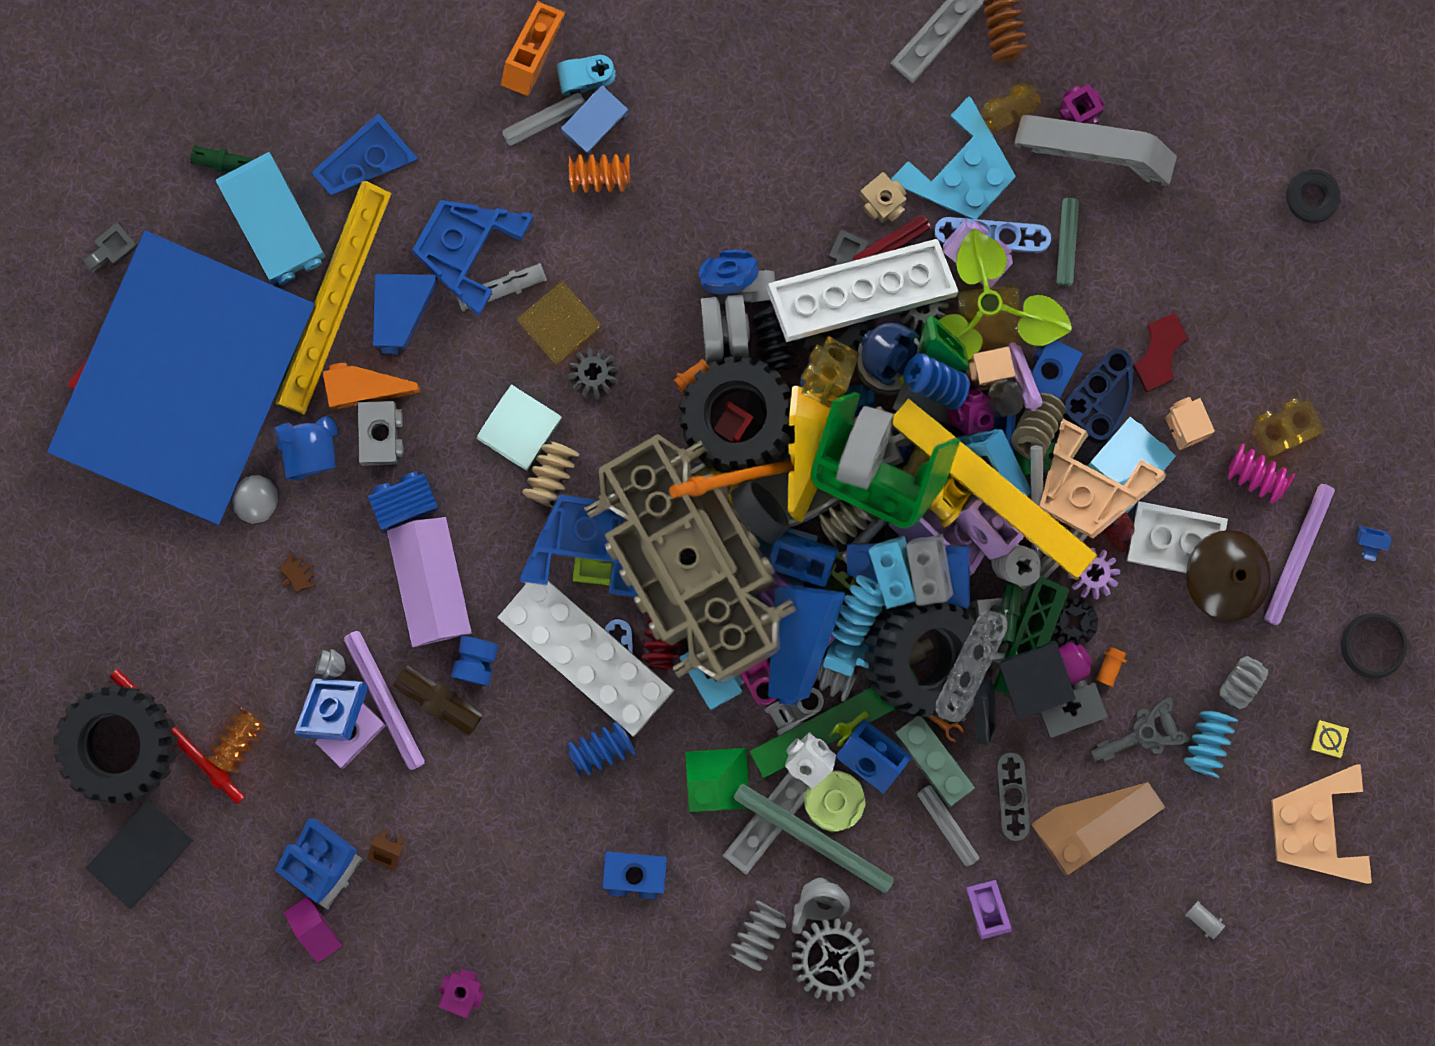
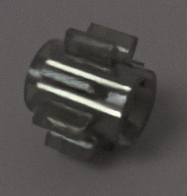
(1006, 397)

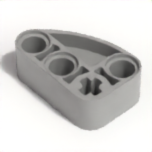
(865, 447)

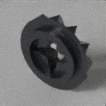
(1088, 623)

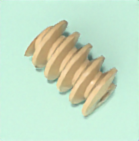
(550, 473)

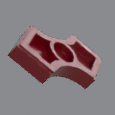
(1165, 338)

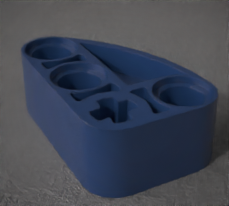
(1105, 406)

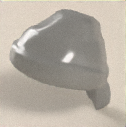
(824, 892)

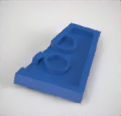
(363, 157)

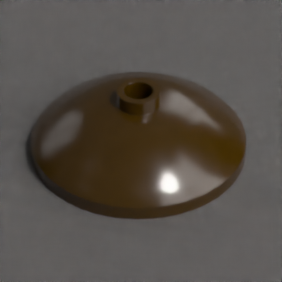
(1213, 575)

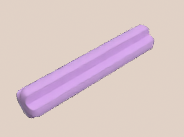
(1025, 378)

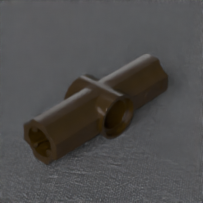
(438, 700)

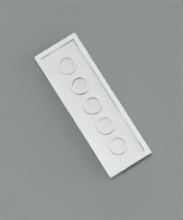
(862, 290)
(586, 655)

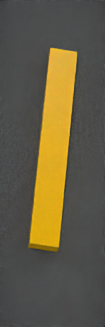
(333, 298)
(997, 492)

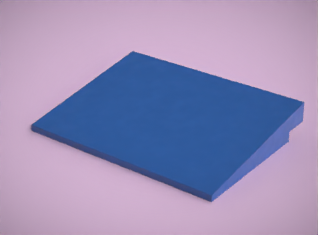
(180, 378)

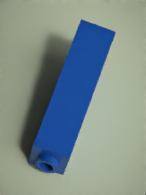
(802, 640)

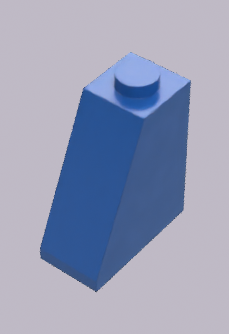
(399, 308)

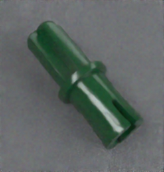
(1010, 609)

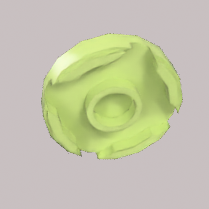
(835, 802)

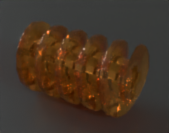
(236, 741)

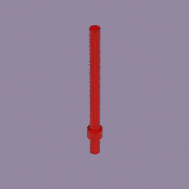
(219, 778)

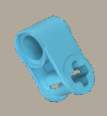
(583, 75)

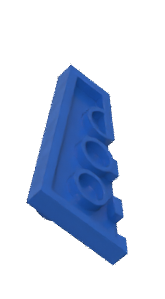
(958, 561)

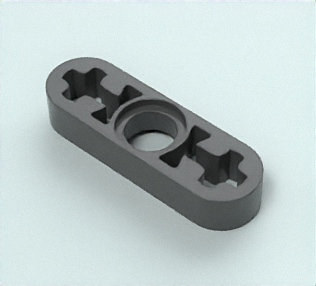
(1007, 820)

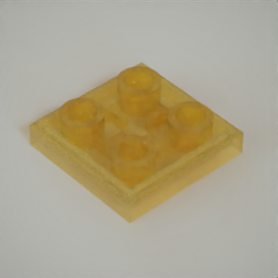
(559, 323)
(997, 329)

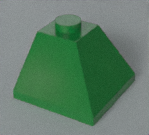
(714, 779)

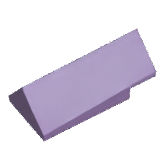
(429, 581)

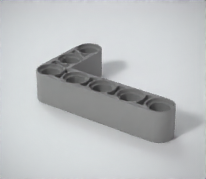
(1098, 143)

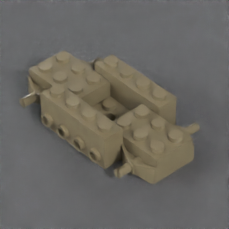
(714, 595)

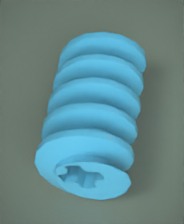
(860, 613)
(1209, 742)

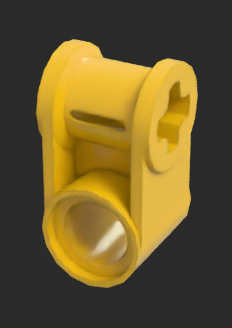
(950, 501)

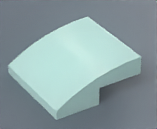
(518, 427)

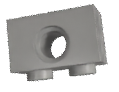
(371, 416)

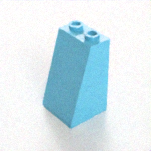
(271, 219)

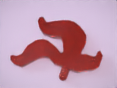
(1120, 532)

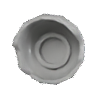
(255, 499)

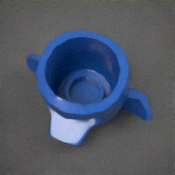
(307, 447)

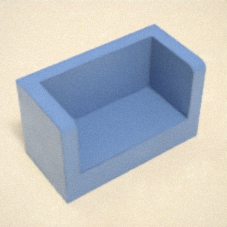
(594, 120)

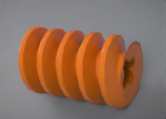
(599, 173)

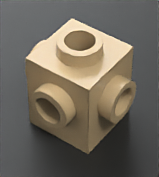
(883, 188)

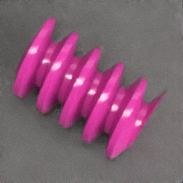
(1258, 474)

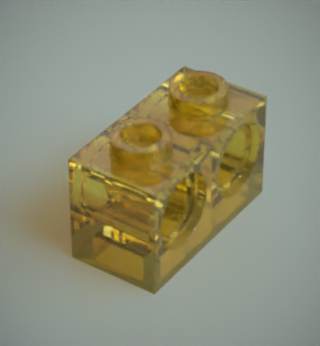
(829, 371)
(1290, 435)

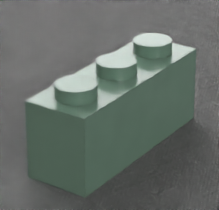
(934, 761)

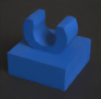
(1372, 541)

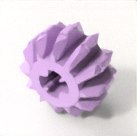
(1101, 581)

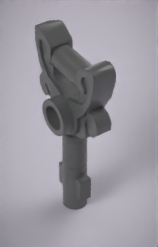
(1145, 733)

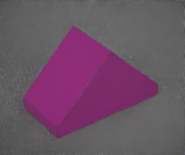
(312, 929)

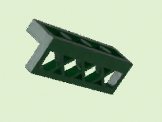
(1042, 625)

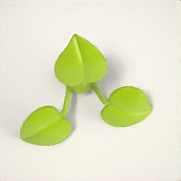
(985, 259)

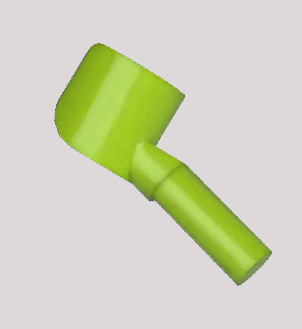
(846, 729)

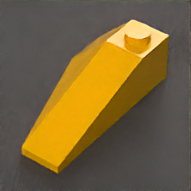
(809, 423)

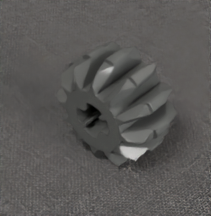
(602, 378)

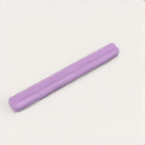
(1299, 554)
(384, 700)

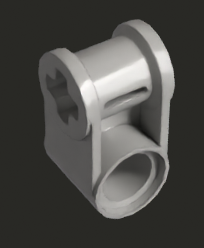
(794, 713)

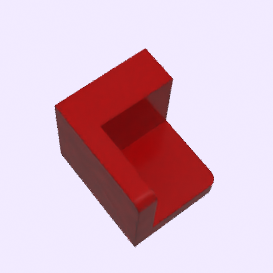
(734, 423)

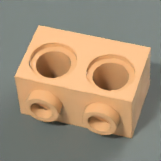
(990, 367)
(1189, 422)

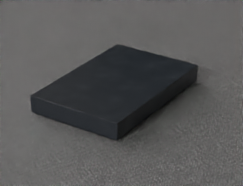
(139, 854)

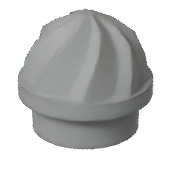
(330, 664)

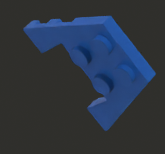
(455, 240)
(574, 534)

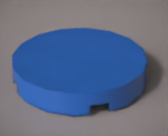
(729, 272)

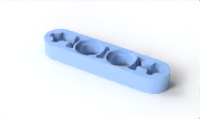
(994, 229)

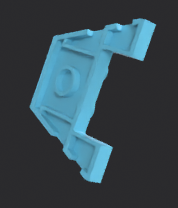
(971, 177)

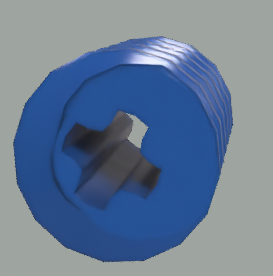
(936, 381)
(600, 749)

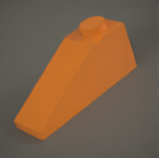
(531, 49)
(353, 384)

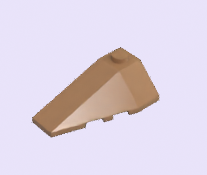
(1090, 826)

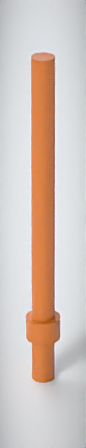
(699, 485)

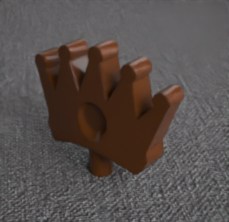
(295, 574)

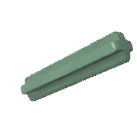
(1067, 242)

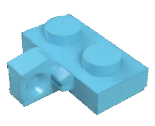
(844, 657)

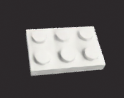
(1168, 535)

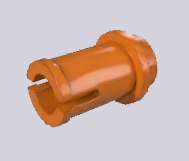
(688, 376)
(1111, 666)

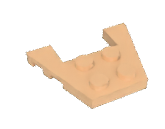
(1085, 496)
(1306, 827)

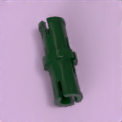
(218, 159)

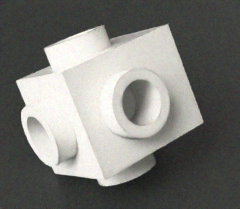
(810, 760)

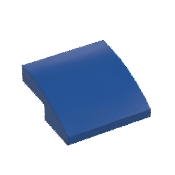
(316, 860)

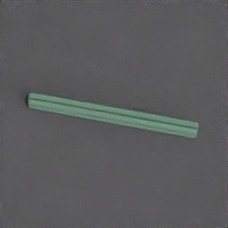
(813, 838)

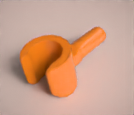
(944, 725)

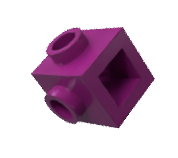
(1083, 97)
(973, 415)
(452, 1001)

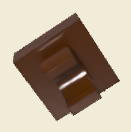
(385, 851)

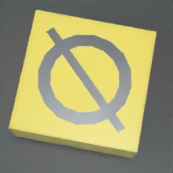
(1329, 739)

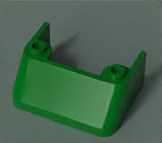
(892, 492)

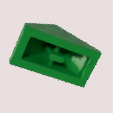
(942, 345)

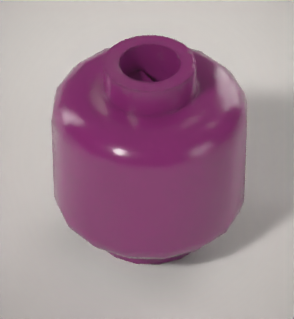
(1076, 661)

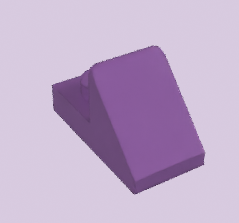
(988, 909)

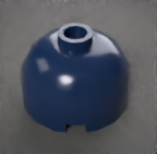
(888, 351)

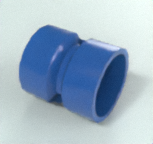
(474, 660)

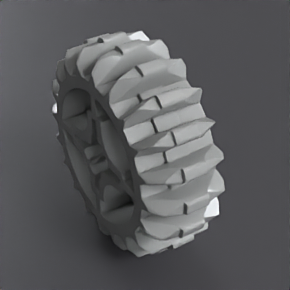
(856, 946)

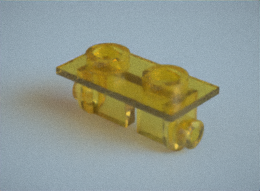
(1019, 99)

